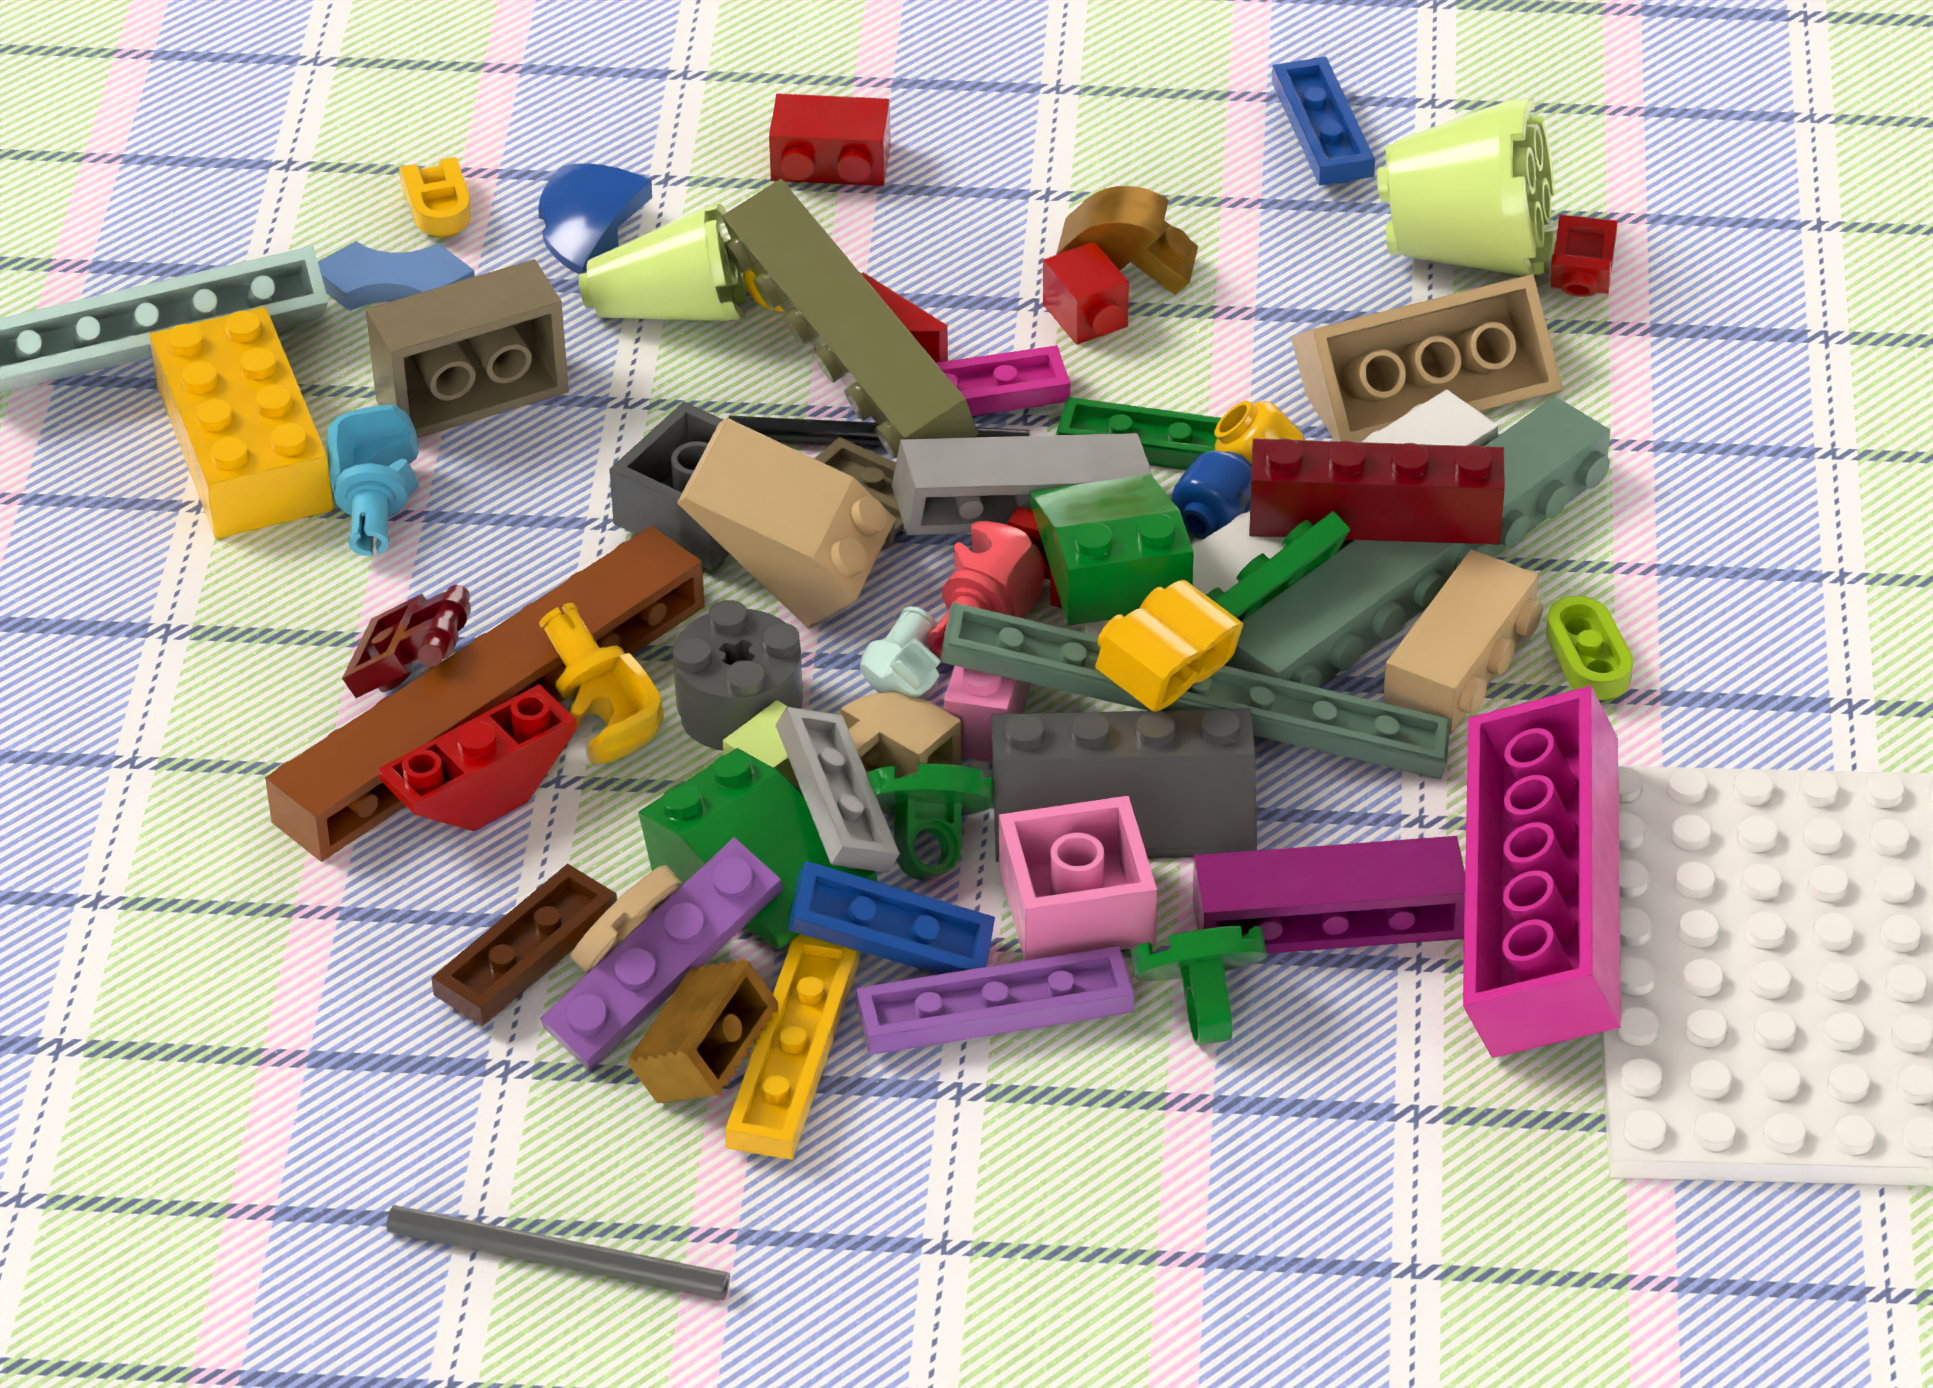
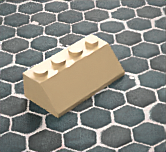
(1475, 343)

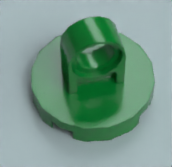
(933, 804)
(1200, 962)

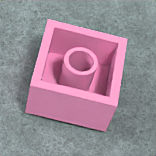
(1077, 878)

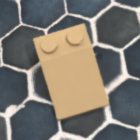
(787, 519)

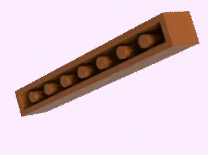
(624, 600)

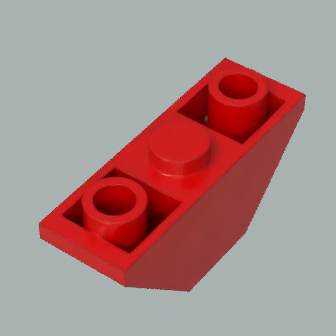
(484, 763)

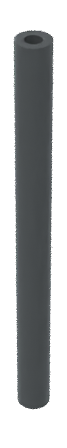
(558, 1252)

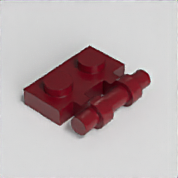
(404, 634)

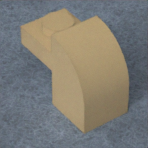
(902, 732)

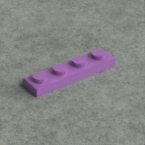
(660, 953)
(994, 1000)

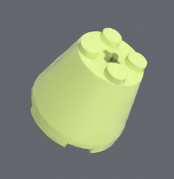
(1473, 191)

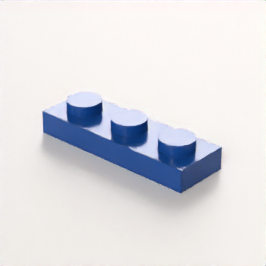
(1323, 121)
(889, 921)

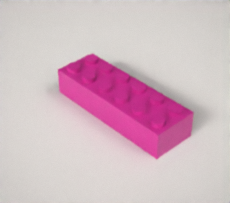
(1542, 873)

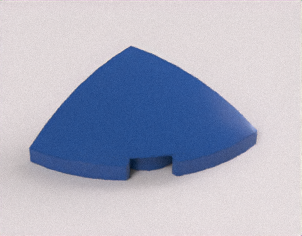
(585, 208)

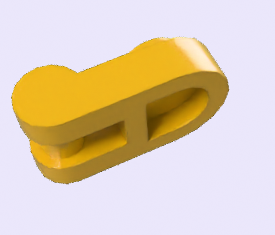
(437, 197)

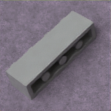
(962, 481)

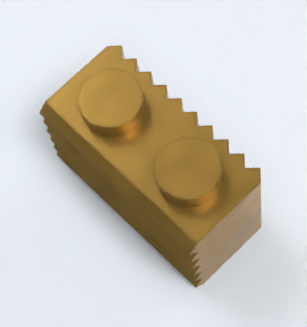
(703, 1032)

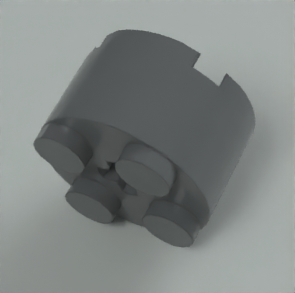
(733, 669)

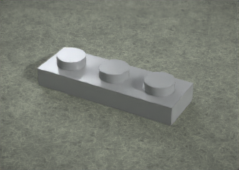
(837, 790)

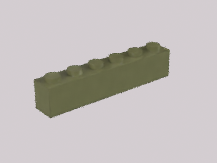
(844, 320)

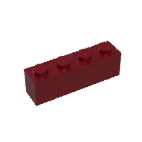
(1379, 489)

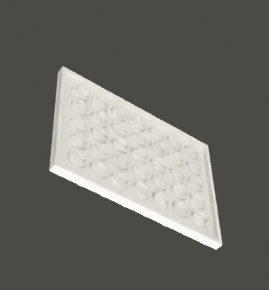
(1773, 977)

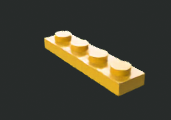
(792, 1049)

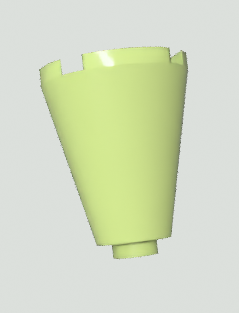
(668, 274)

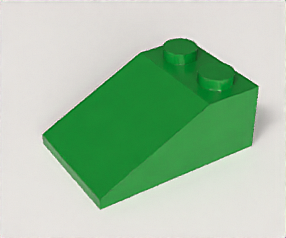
(1111, 544)
(758, 808)

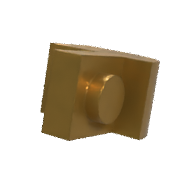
(1132, 229)

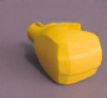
(604, 685)

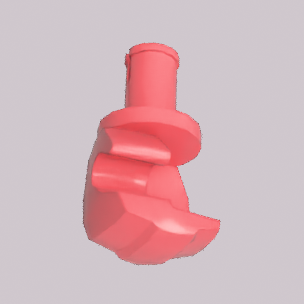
(998, 575)

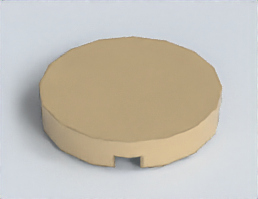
(625, 917)

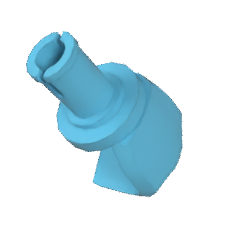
(372, 470)

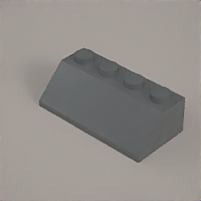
(1181, 768)

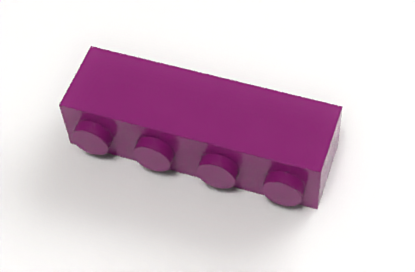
(1336, 893)

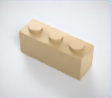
(1464, 639)

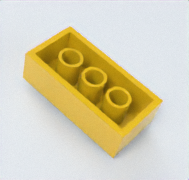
(241, 422)

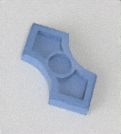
(368, 276)

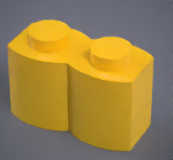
(1167, 644)

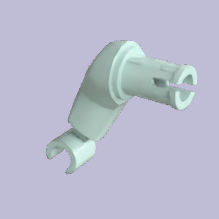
(901, 659)

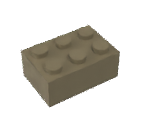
(470, 348)

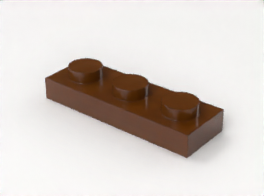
(522, 945)

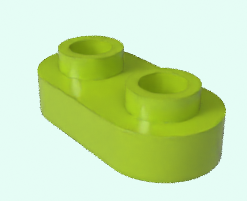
(1589, 646)

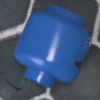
(1213, 492)

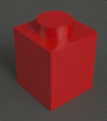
(1085, 293)

